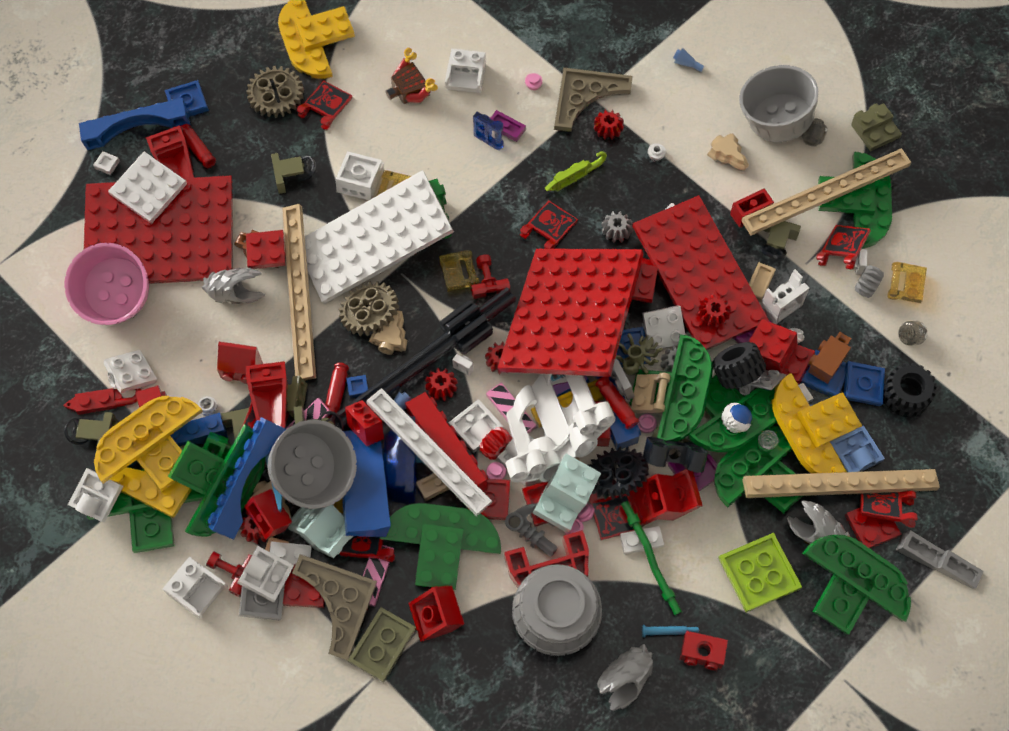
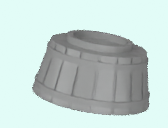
(779, 102)
(312, 464)
(557, 610)

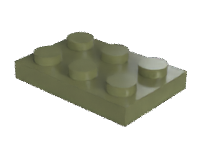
(382, 644)

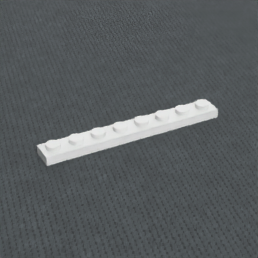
(429, 452)

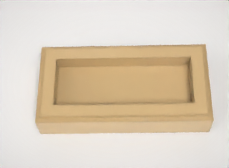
(761, 279)

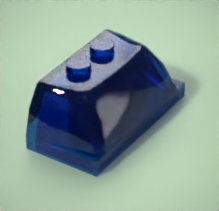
(399, 469)

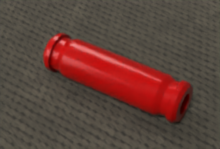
(198, 147)
(337, 387)
(617, 402)

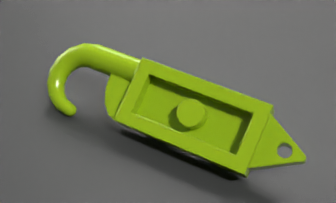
(575, 173)

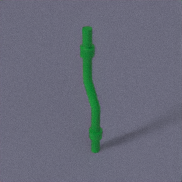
(668, 594)

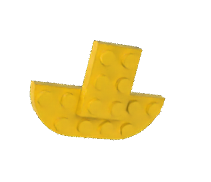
(307, 34)
(813, 427)
(147, 439)

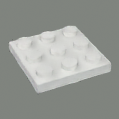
(147, 187)

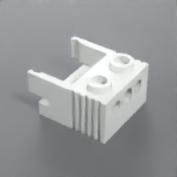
(465, 71)
(359, 175)
(785, 299)
(194, 587)

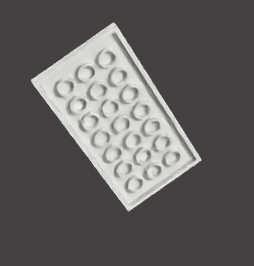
(375, 237)

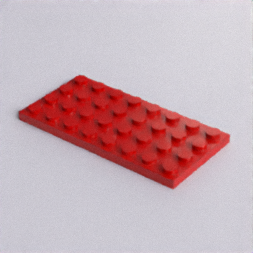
(695, 265)

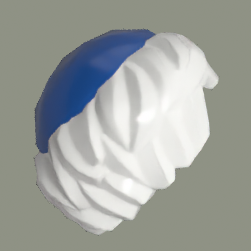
(737, 418)

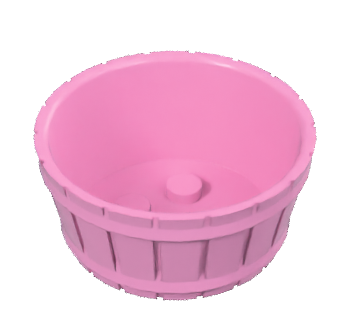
(106, 284)

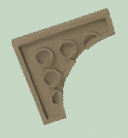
(582, 88)
(345, 596)

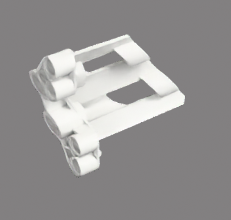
(565, 429)

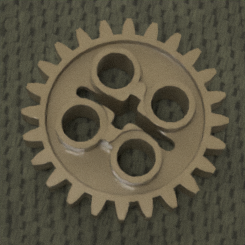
(262, 95)
(368, 308)

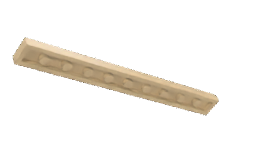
(826, 192)
(299, 292)
(840, 483)

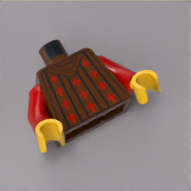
(408, 81)

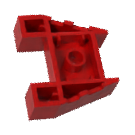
(575, 548)

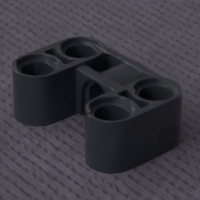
(687, 453)

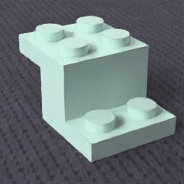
(566, 493)
(321, 528)

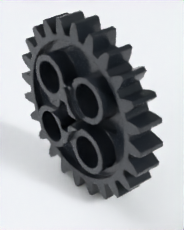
(630, 472)

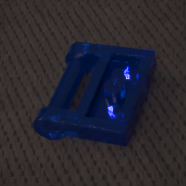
(483, 130)

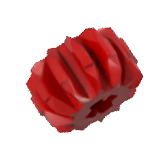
(608, 124)
(713, 317)
(493, 356)
(434, 388)
(495, 443)
(249, 532)

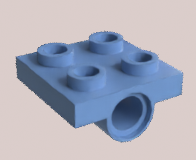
(857, 450)

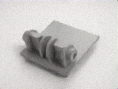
(767, 380)

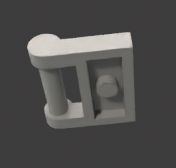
(621, 381)

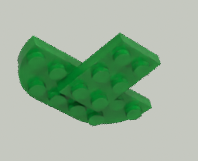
(869, 203)
(685, 391)
(714, 434)
(753, 461)
(209, 475)
(148, 526)
(441, 536)
(856, 578)

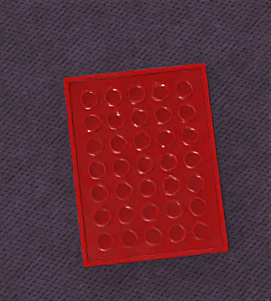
(182, 243)
(572, 312)

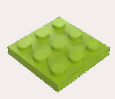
(759, 572)

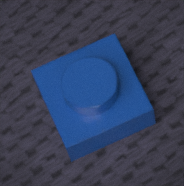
(357, 385)

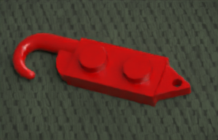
(99, 401)

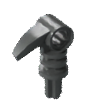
(531, 534)

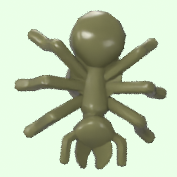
(637, 354)

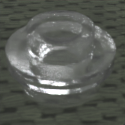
(768, 435)

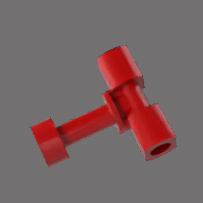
(489, 283)
(215, 561)

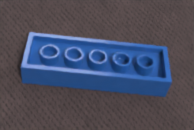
(366, 501)

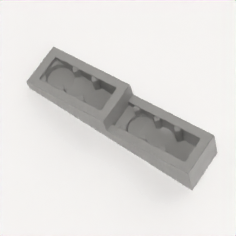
(939, 560)

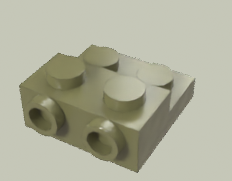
(875, 126)

